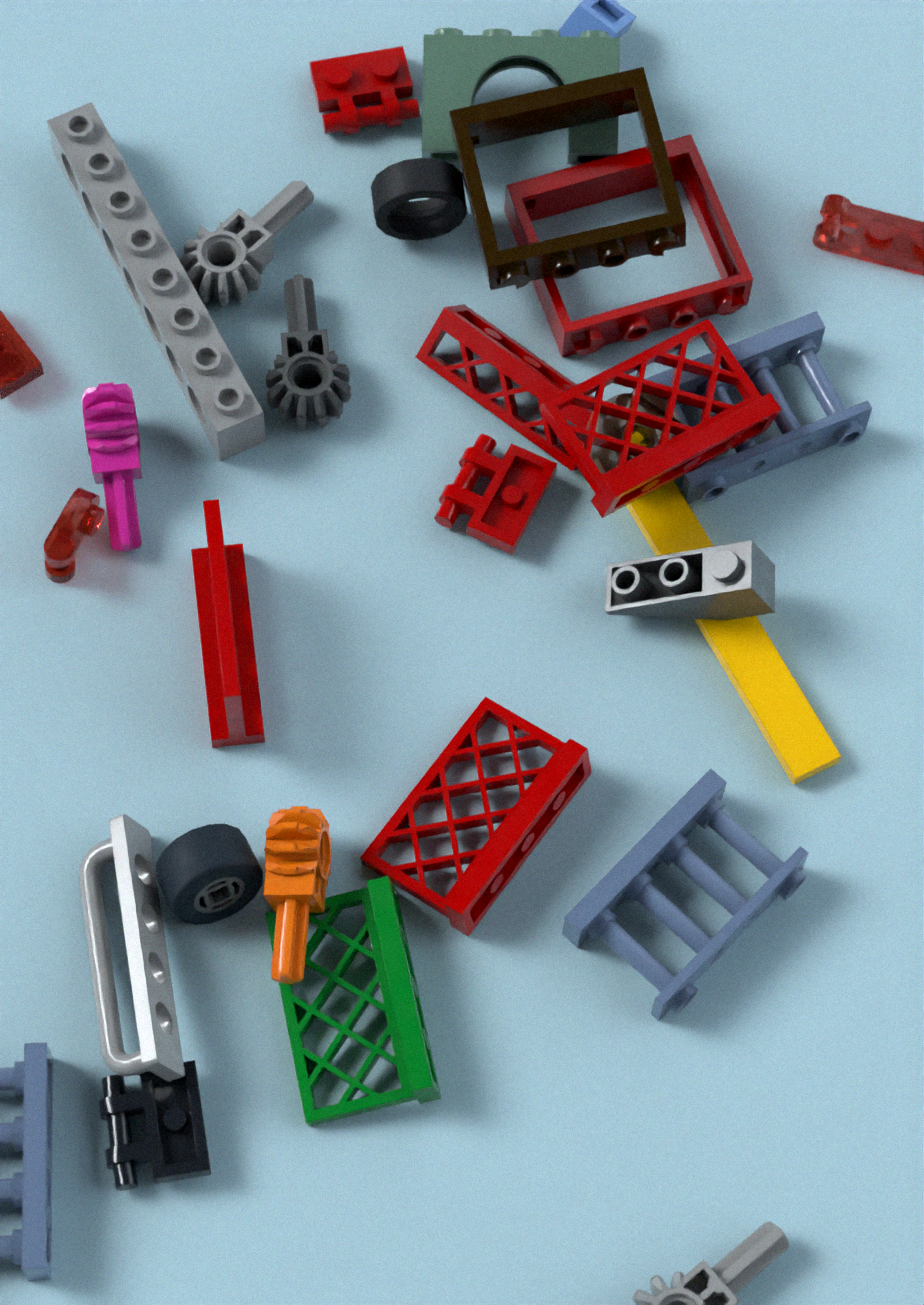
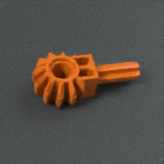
(295, 883)

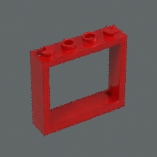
(615, 178)

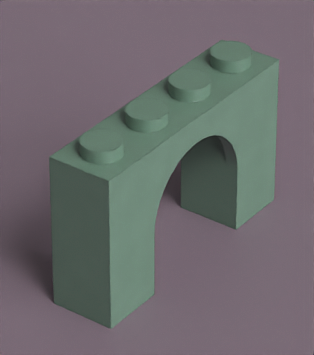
(460, 65)

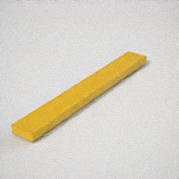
(742, 647)

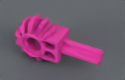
(115, 458)

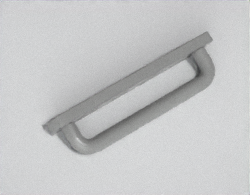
(146, 954)

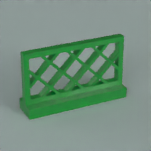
(400, 999)

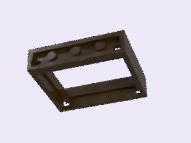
(556, 110)

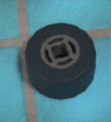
(209, 874)

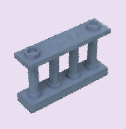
(758, 356)
(668, 843)
(33, 1186)

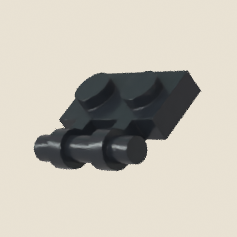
(173, 1122)

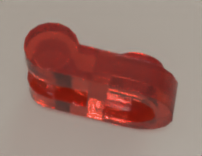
(79, 518)

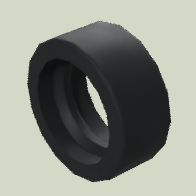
(416, 180)

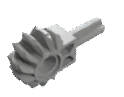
(243, 244)
(721, 1282)

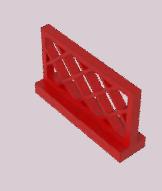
(672, 457)
(226, 637)
(507, 846)

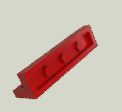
(513, 363)

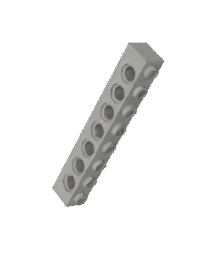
(157, 282)

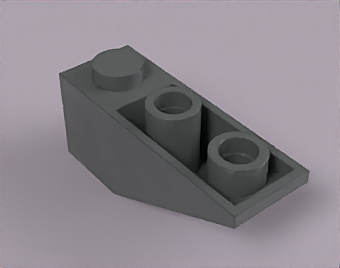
(694, 584)

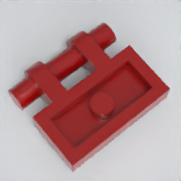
(364, 80)
(509, 500)

